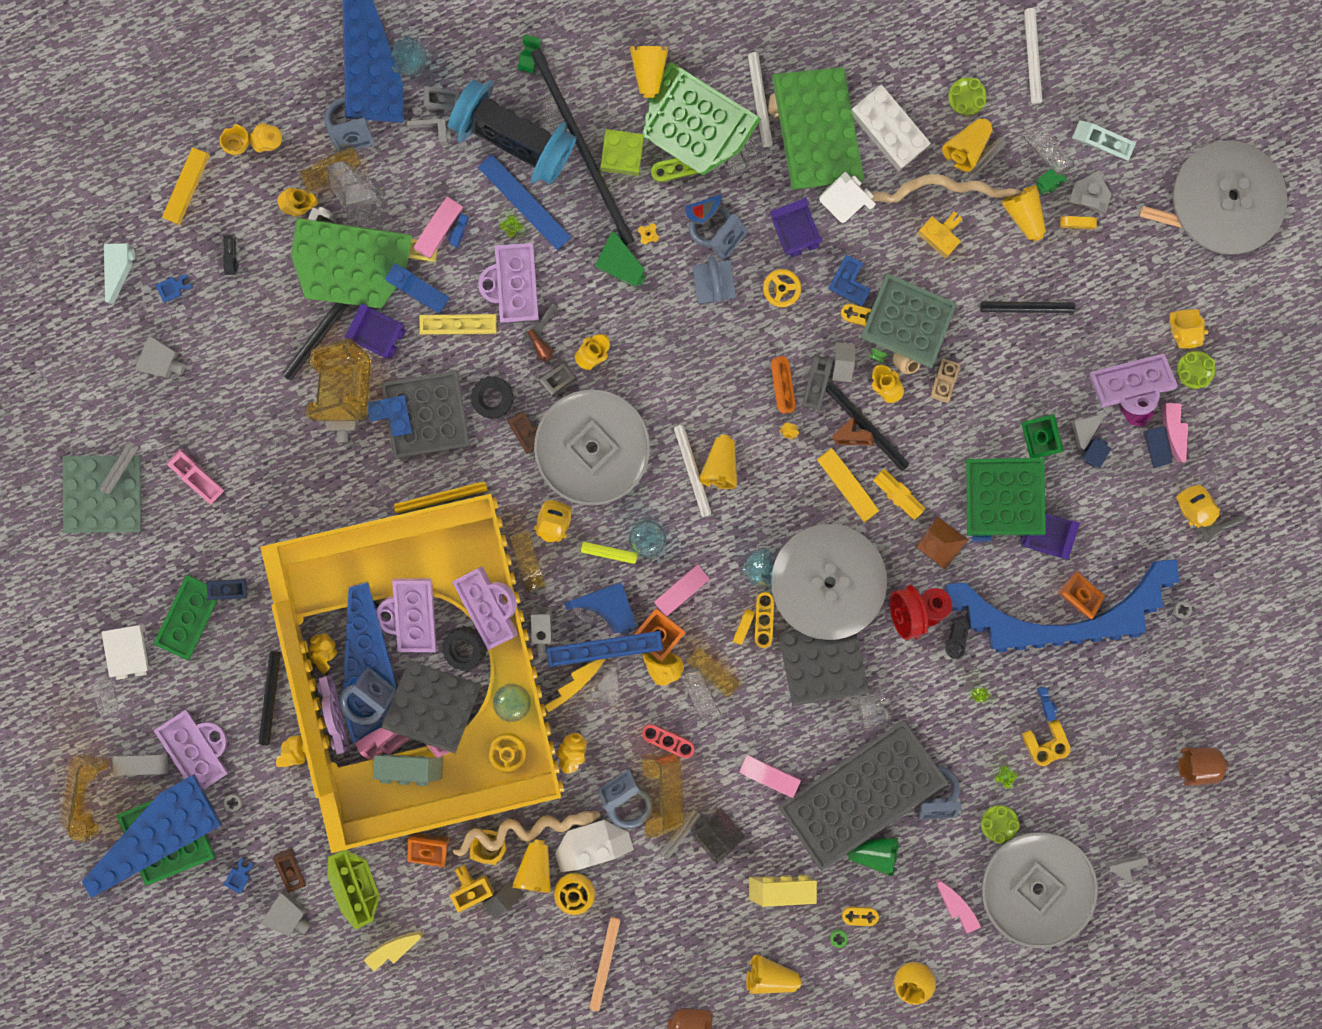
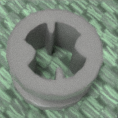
(1184, 604)
(236, 807)

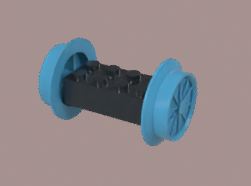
(517, 136)

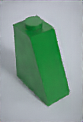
(620, 262)

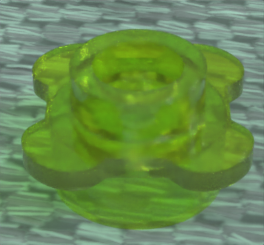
(511, 220)
(980, 695)
(1012, 775)

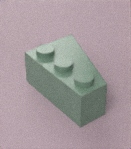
(407, 769)

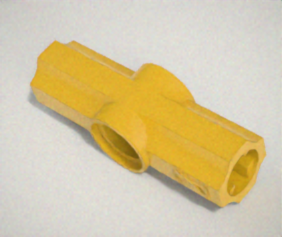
(899, 494)

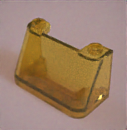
(342, 382)
(667, 769)
(72, 820)

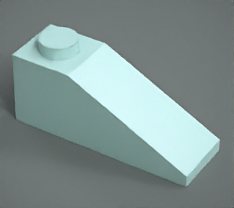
(1103, 140)
(116, 267)

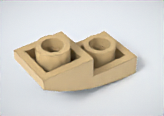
(945, 380)

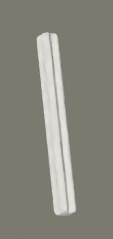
(1033, 55)
(760, 100)
(692, 470)

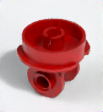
(915, 613)

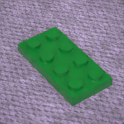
(186, 619)

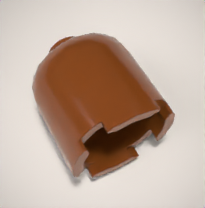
(1202, 766)
(691, 1019)

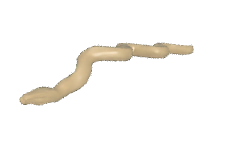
(946, 182)
(582, 819)

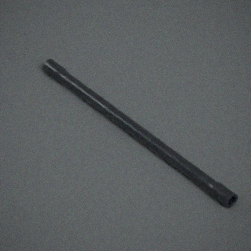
(542, 65)

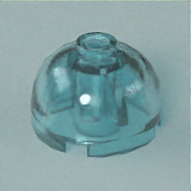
(408, 56)
(647, 538)
(758, 568)
(511, 702)

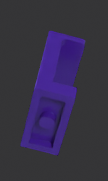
(795, 228)
(375, 331)
(1058, 538)

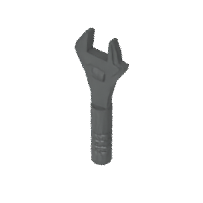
(541, 323)
(1209, 531)

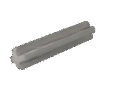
(984, 159)
(119, 468)
(680, 834)

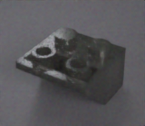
(718, 835)

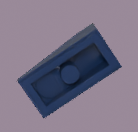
(1158, 446)
(226, 589)

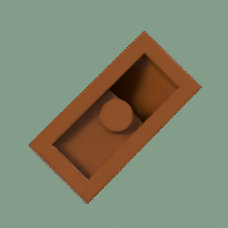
(848, 436)

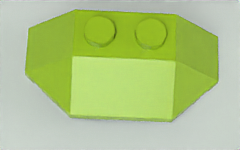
(353, 887)

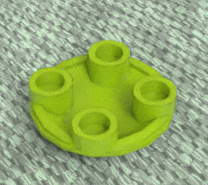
(967, 96)
(1196, 369)
(999, 823)

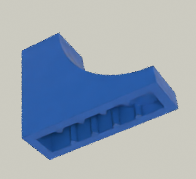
(416, 288)
(611, 605)

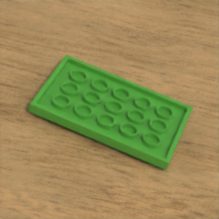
(817, 127)

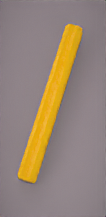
(440, 497)

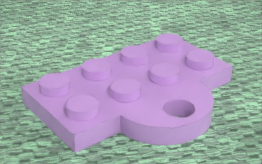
(513, 283)
(1134, 383)
(487, 606)
(410, 614)
(333, 714)
(193, 748)

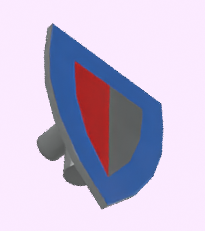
(703, 211)

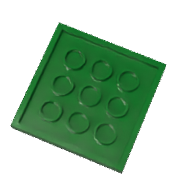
(1005, 496)
(178, 861)

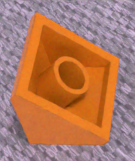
(1082, 595)
(670, 632)
(427, 849)

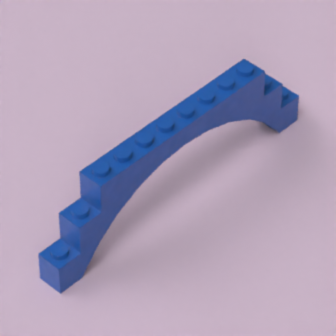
(1122, 619)

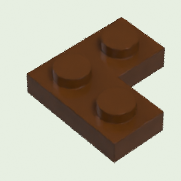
(524, 431)

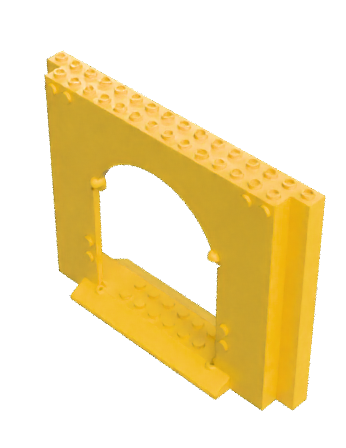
(434, 543)

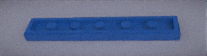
(524, 202)
(604, 648)

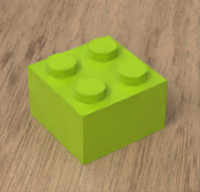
(622, 152)

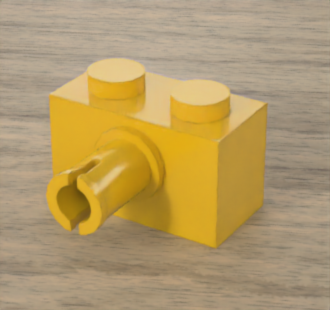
(940, 235)
(471, 890)

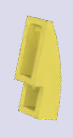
(392, 949)

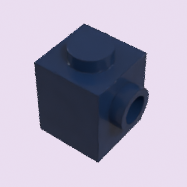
(1095, 453)

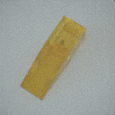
(317, 176)
(528, 561)
(713, 672)

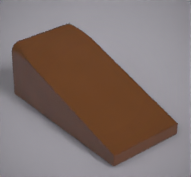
(289, 869)

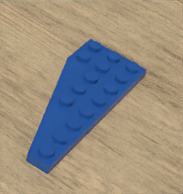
(369, 81)
(364, 649)
(164, 826)

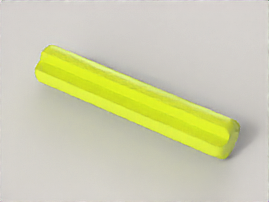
(608, 552)

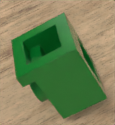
(1049, 182)

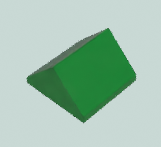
(1042, 436)

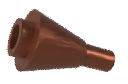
(543, 350)

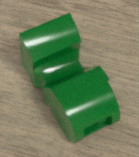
(526, 61)

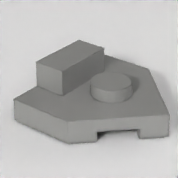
(1091, 193)

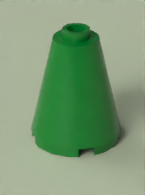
(877, 854)

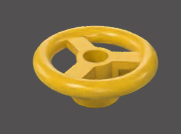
(776, 301)
(494, 746)

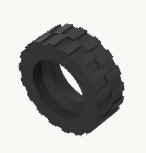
(477, 397)
(451, 654)

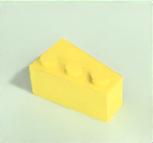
(783, 890)

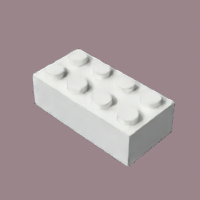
(890, 128)

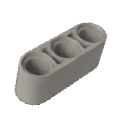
(140, 764)

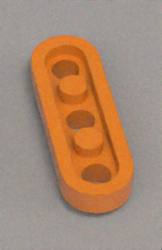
(783, 384)

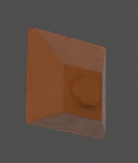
(941, 543)

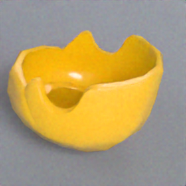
(229, 138)

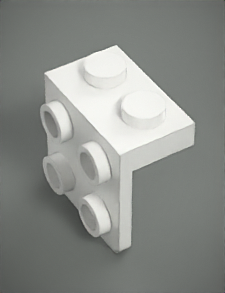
(846, 197)

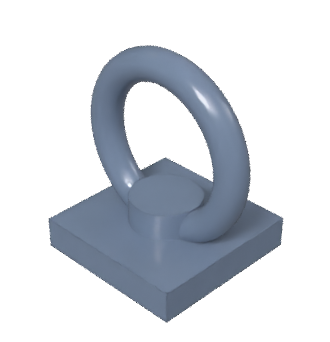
(348, 134)
(726, 237)
(714, 281)
(373, 691)
(618, 792)
(941, 807)

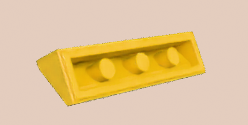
(186, 186)

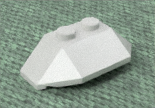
(592, 845)

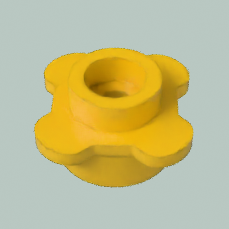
(652, 237)
(789, 430)

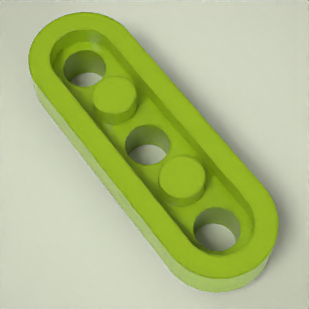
(670, 171)

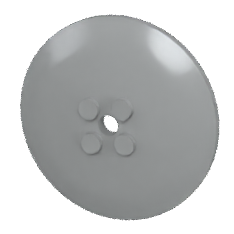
(1208, 211)
(599, 475)
(801, 574)
(1061, 906)

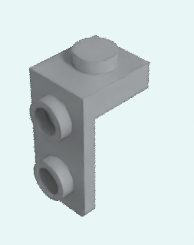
(436, 121)

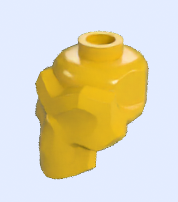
(265, 138)
(296, 201)
(592, 351)
(887, 384)
(322, 651)
(291, 752)
(572, 752)

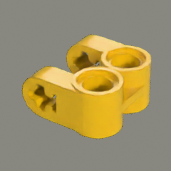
(1049, 747)

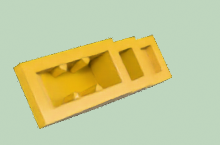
(847, 485)
(581, 677)

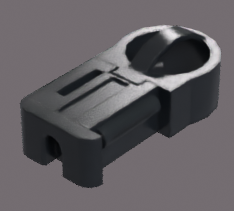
(230, 262)
(958, 635)

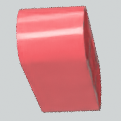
(674, 747)

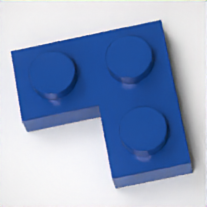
(845, 284)
(393, 409)

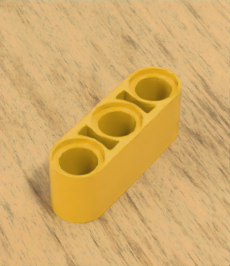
(768, 628)

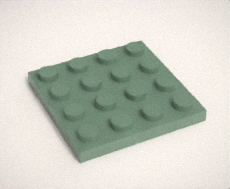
(909, 320)
(90, 509)

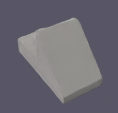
(439, 98)
(1123, 866)

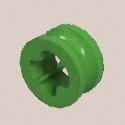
(877, 355)
(834, 942)

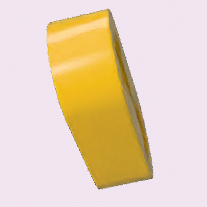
(1078, 222)
(855, 309)
(743, 626)
(860, 921)

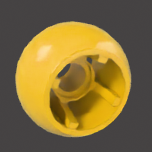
(571, 906)
(914, 983)

